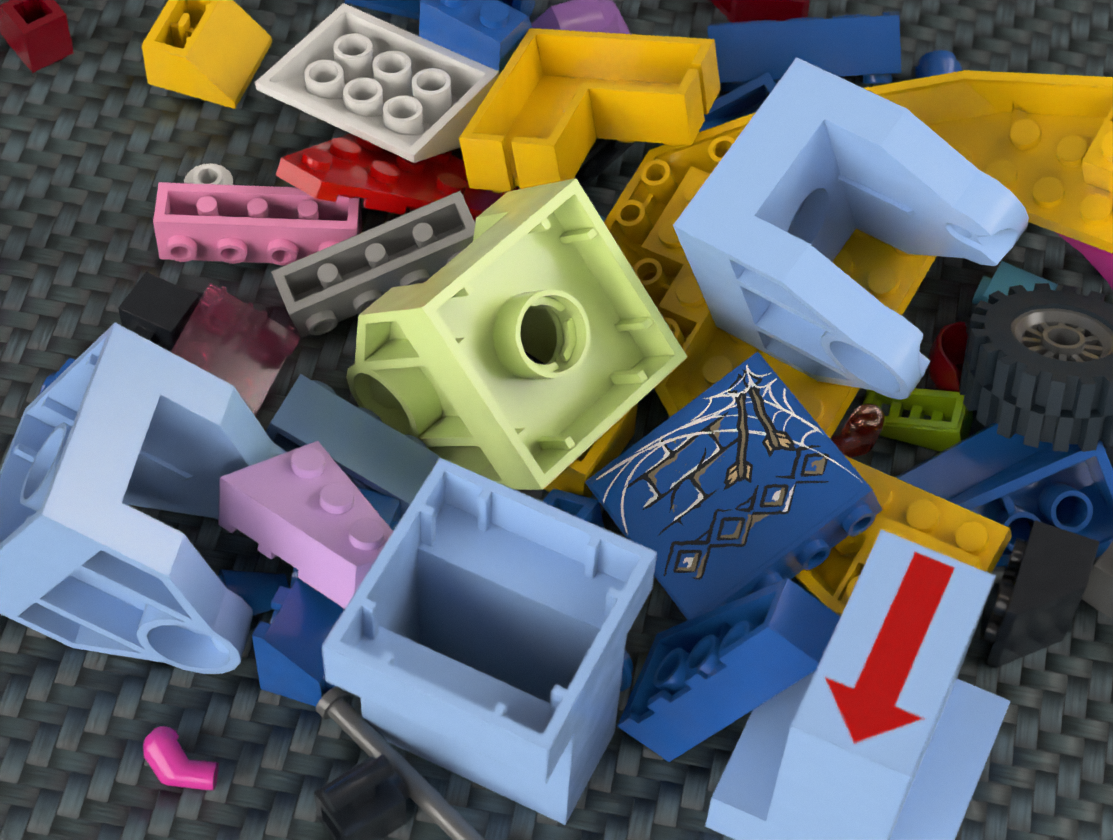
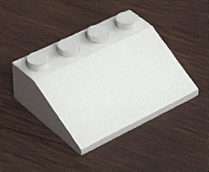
(381, 84)

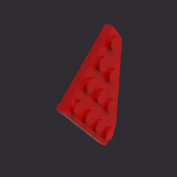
(384, 180)

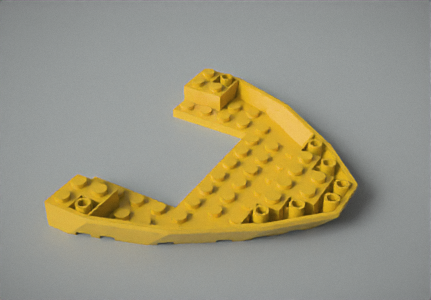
(1029, 131)

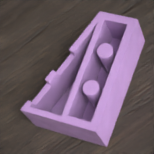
(307, 516)

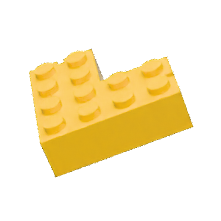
(581, 87)

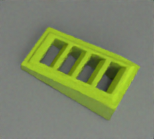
(932, 433)

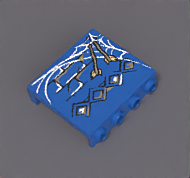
(735, 491)

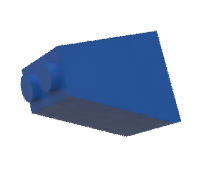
(474, 28)

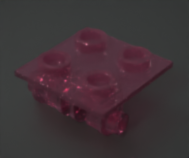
(236, 344)

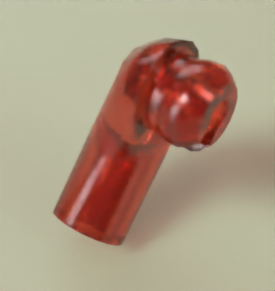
(860, 431)

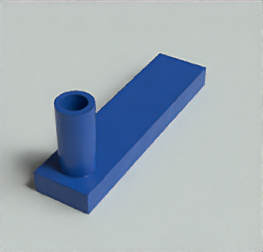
(969, 462)

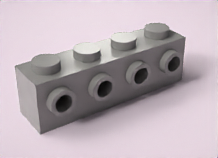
(364, 267)

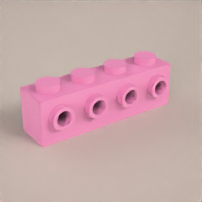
(249, 223)

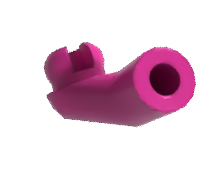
(173, 766)

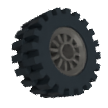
(1042, 366)

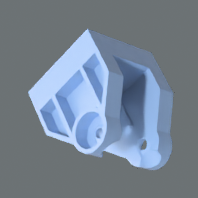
(791, 196)
(81, 562)

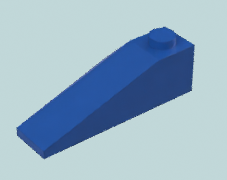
(1051, 487)

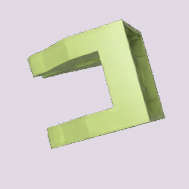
(538, 280)

